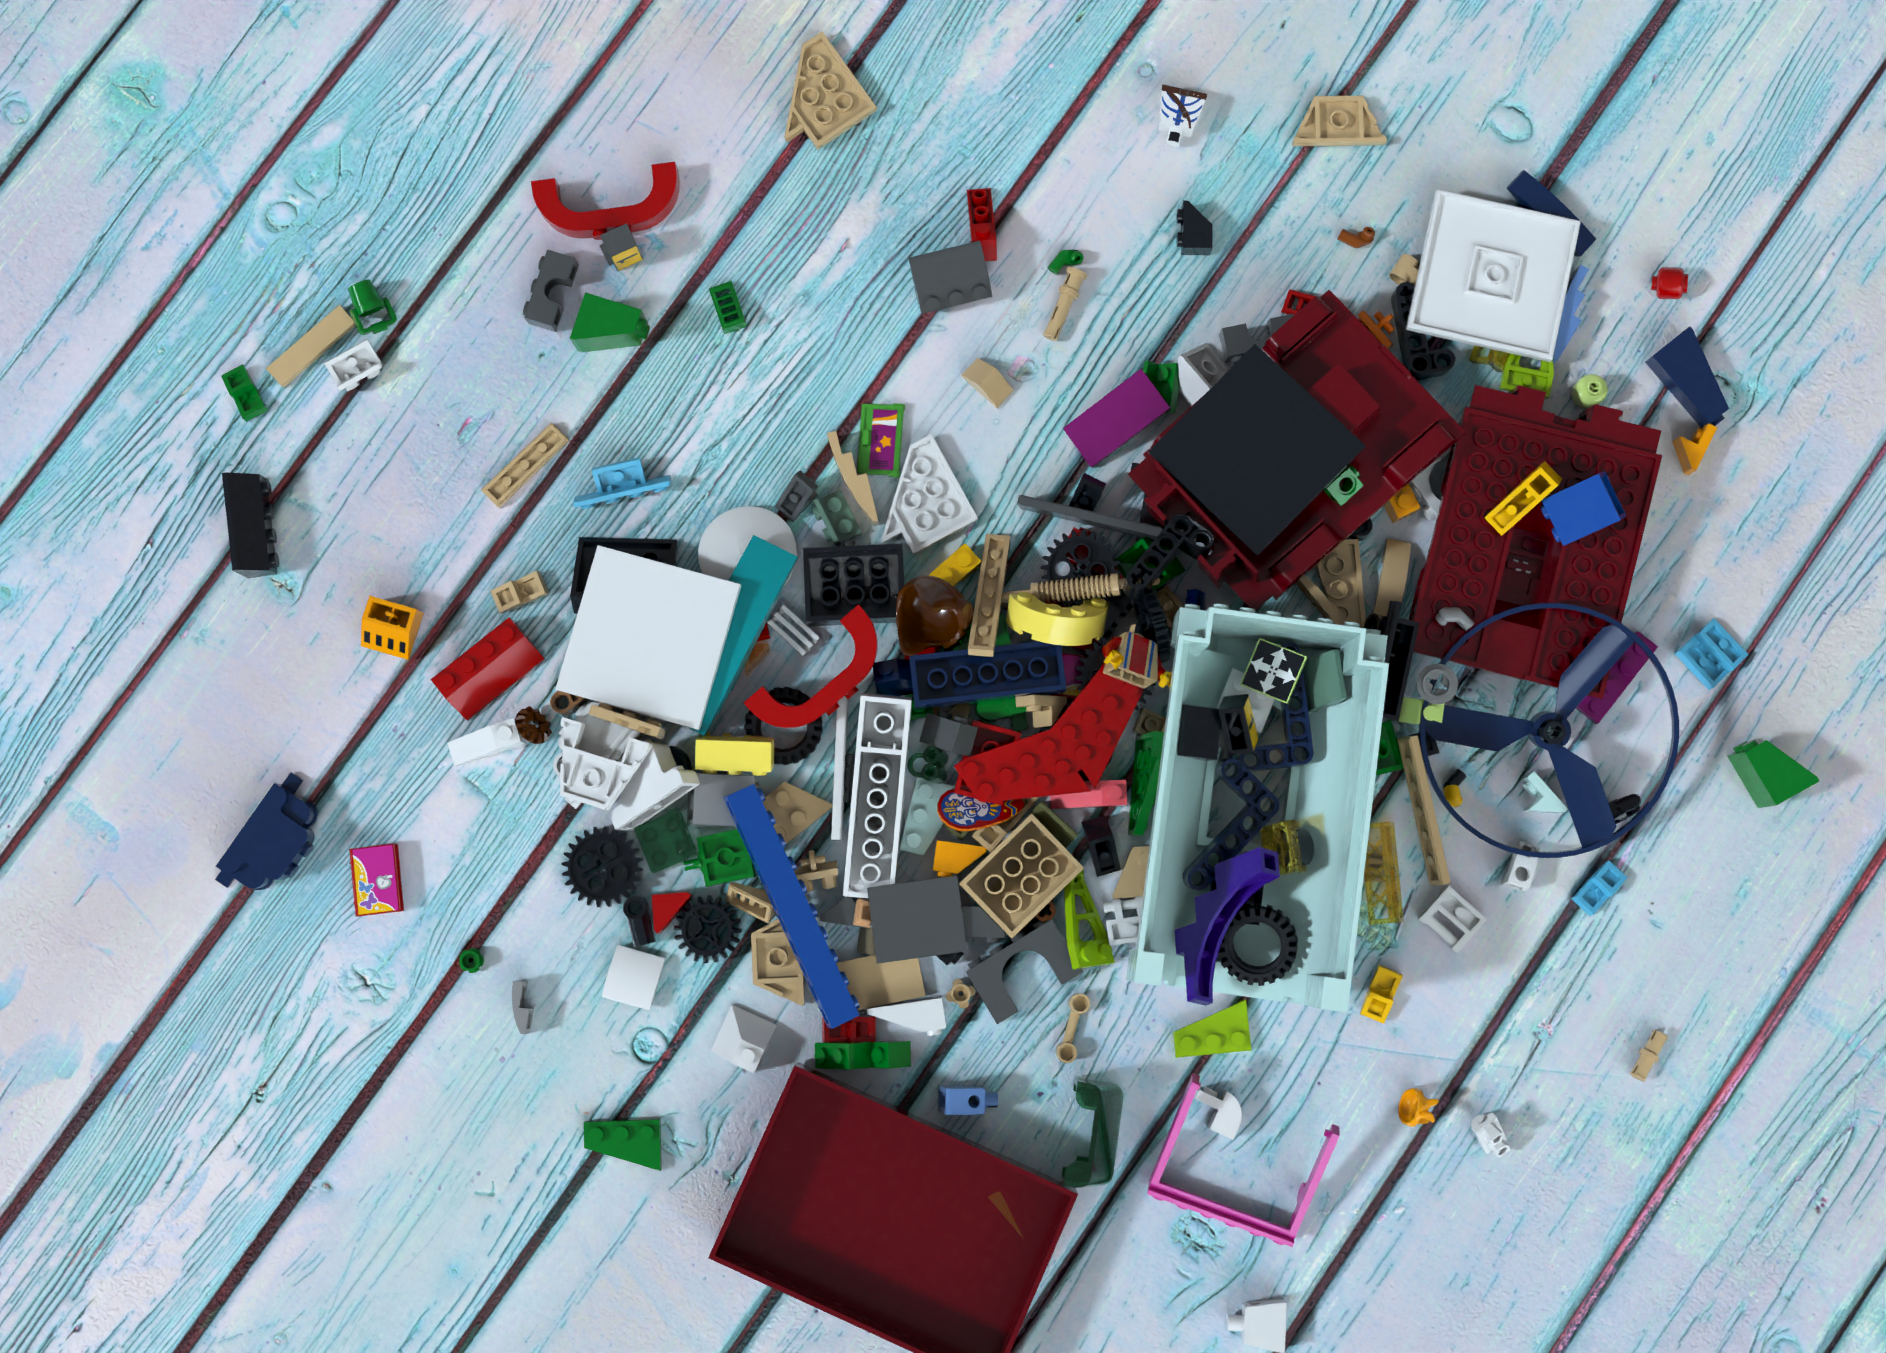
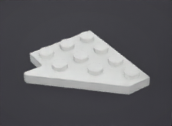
(927, 499)

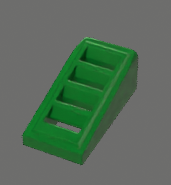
(734, 324)

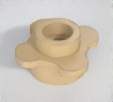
(968, 991)

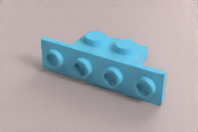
(620, 480)

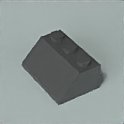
(950, 277)

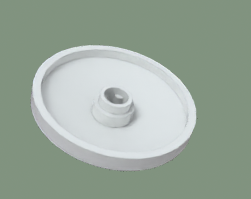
(731, 533)

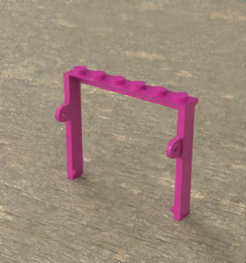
(1226, 1214)

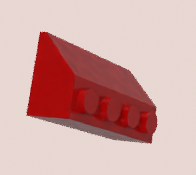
(487, 669)

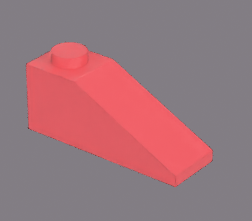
(1106, 794)

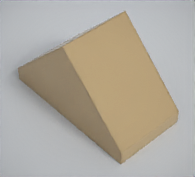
(987, 382)

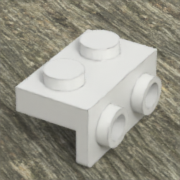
(354, 365)

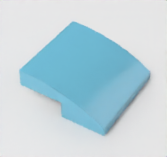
(1711, 654)

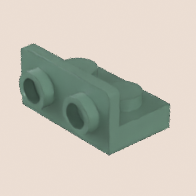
(837, 518)

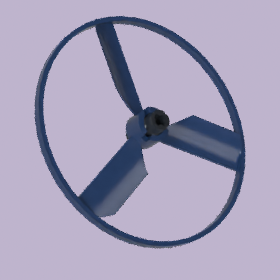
(1575, 775)

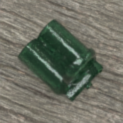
(935, 769)

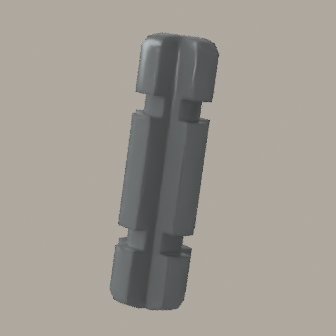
(848, 777)

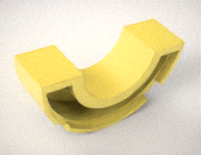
(1055, 623)

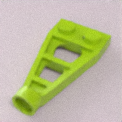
(1536, 379)
(1085, 953)

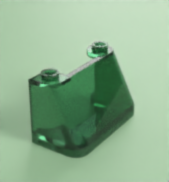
(1107, 1102)

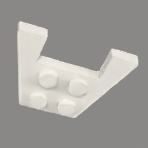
(593, 777)

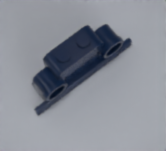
(271, 839)

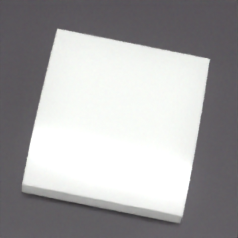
(633, 977)

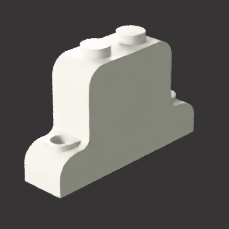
(652, 788)

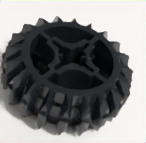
(700, 918)

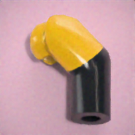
(1451, 788)

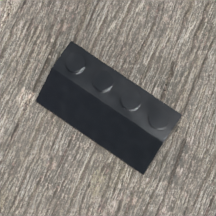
(250, 524)

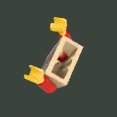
(1135, 659)

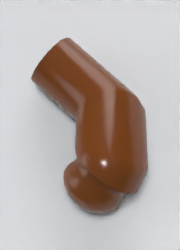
(1359, 239)

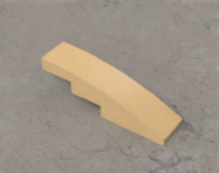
(856, 484)

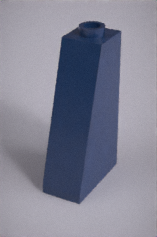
(1689, 378)

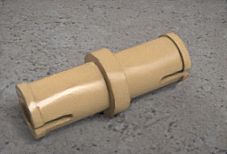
(1648, 1055)

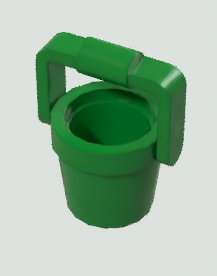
(366, 302)

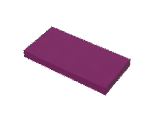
(1116, 418)

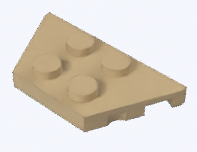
(1338, 123)
(794, 810)
(1133, 874)
(775, 963)

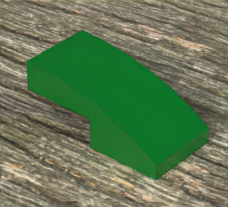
(244, 393)

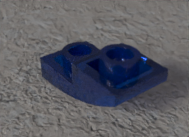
(1196, 597)

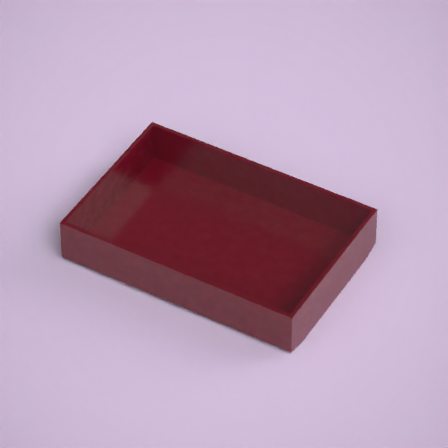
(891, 1221)

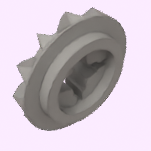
(1449, 681)

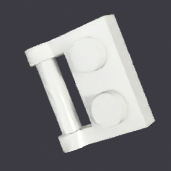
(1458, 912)

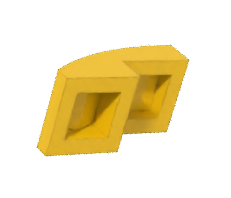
(1381, 993)

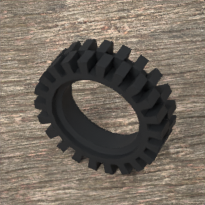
(809, 741)
(1268, 972)

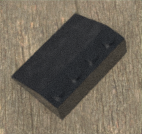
(653, 549)
(849, 576)

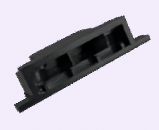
(1399, 654)

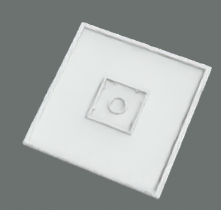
(1493, 275)
(648, 637)

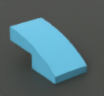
(1599, 888)

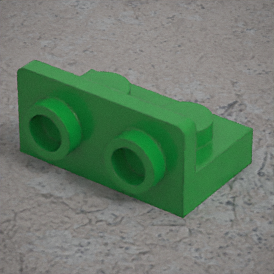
(1166, 380)

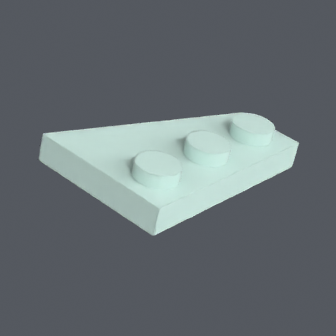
(922, 818)

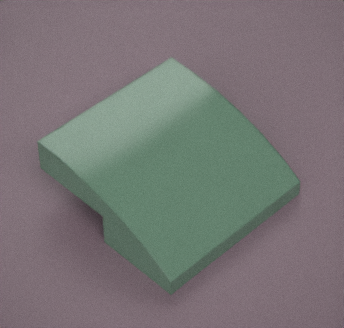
(1324, 680)

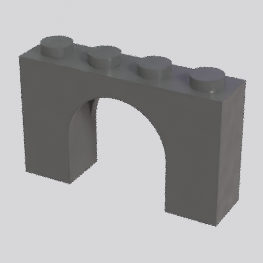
(987, 974)

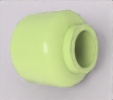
(1589, 391)

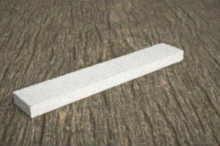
(839, 768)

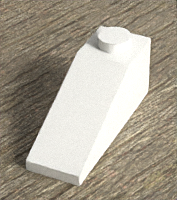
(485, 742)
(918, 1015)

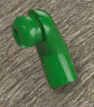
(1065, 258)

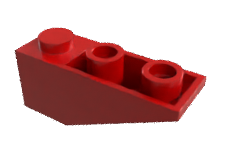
(982, 221)

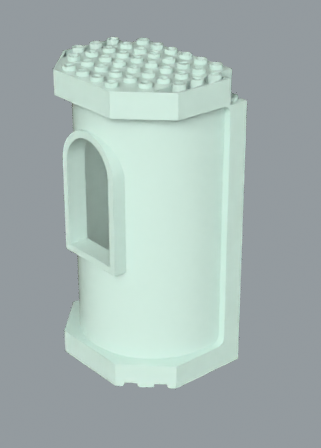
(1326, 795)

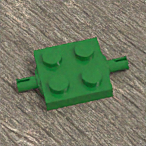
(722, 858)

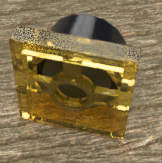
(1292, 843)

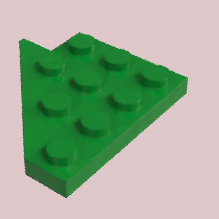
(1144, 780)

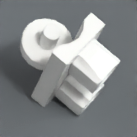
(1490, 1134)

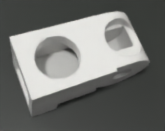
(1521, 868)

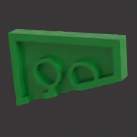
(626, 1139)

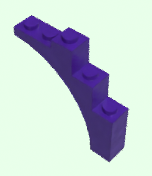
(1214, 911)

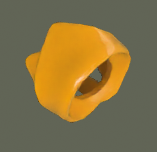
(1414, 1108)

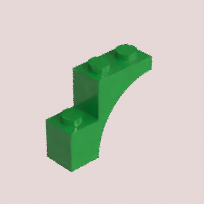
(862, 1055)

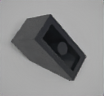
(1101, 845)

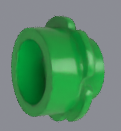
(464, 962)

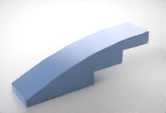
(1568, 321)

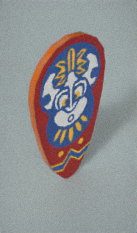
(970, 814)

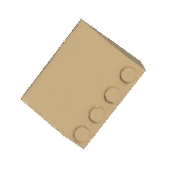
(1021, 875)

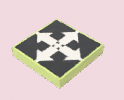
(1273, 671)

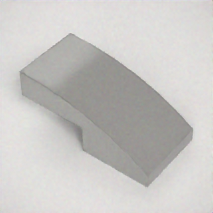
(522, 1015)

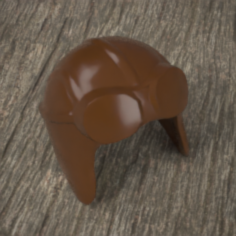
(930, 614)

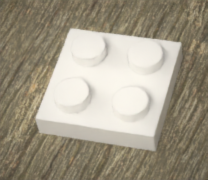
(1259, 702)

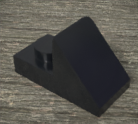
(1087, 493)

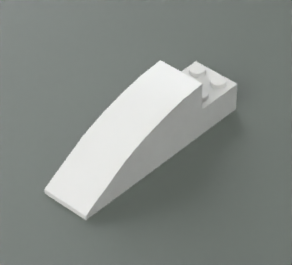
(877, 792)

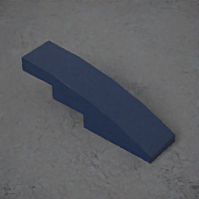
(1536, 197)

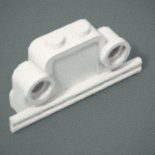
(600, 738)

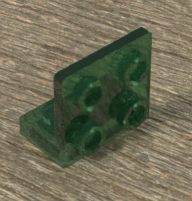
(666, 841)

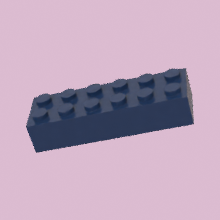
(966, 678)

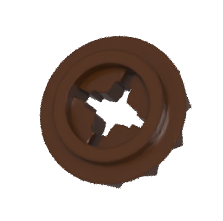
(529, 731)

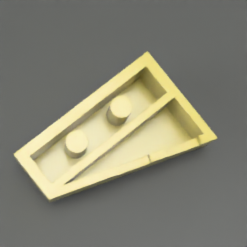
(734, 754)

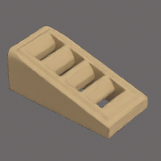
(757, 906)

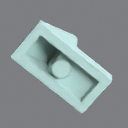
(1546, 799)

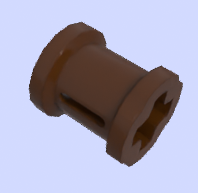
(1051, 908)

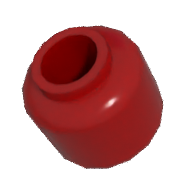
(1670, 283)

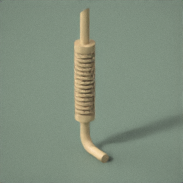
(1074, 589)

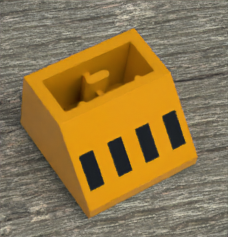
(390, 627)

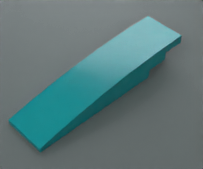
(762, 574)

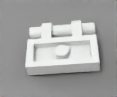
(1122, 929)

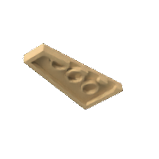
(1343, 583)

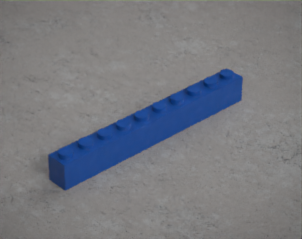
(791, 906)

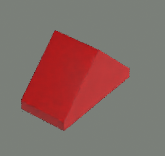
(667, 907)

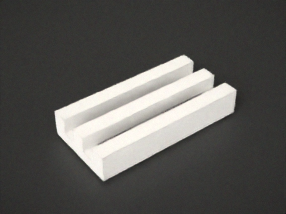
(778, 616)

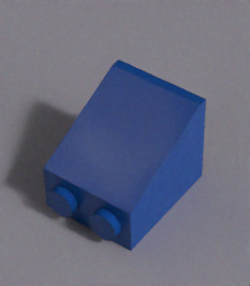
(1583, 509)

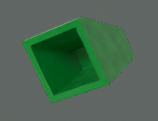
(607, 325)
(1769, 773)

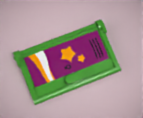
(884, 440)

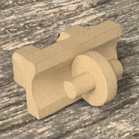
(817, 868)

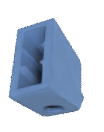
(955, 1098)

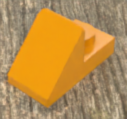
(1691, 452)

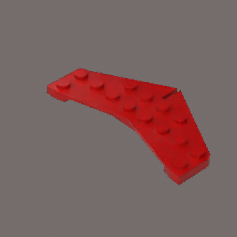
(1051, 759)

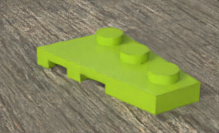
(1216, 1034)

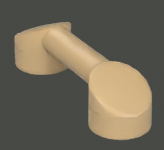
(1065, 1050)

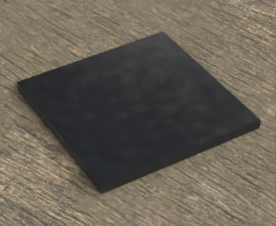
(1256, 450)

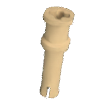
(1068, 293)

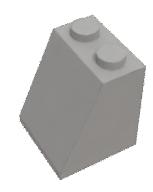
(706, 800)

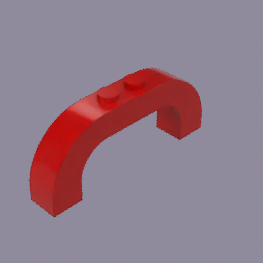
(597, 222)
(775, 713)

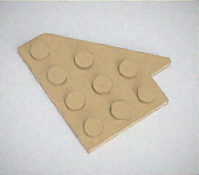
(825, 95)

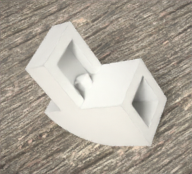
(1227, 1111)

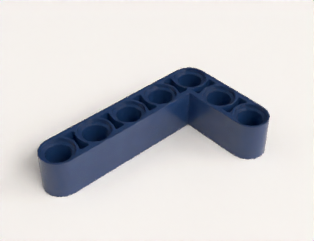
(1292, 741)
(1235, 826)

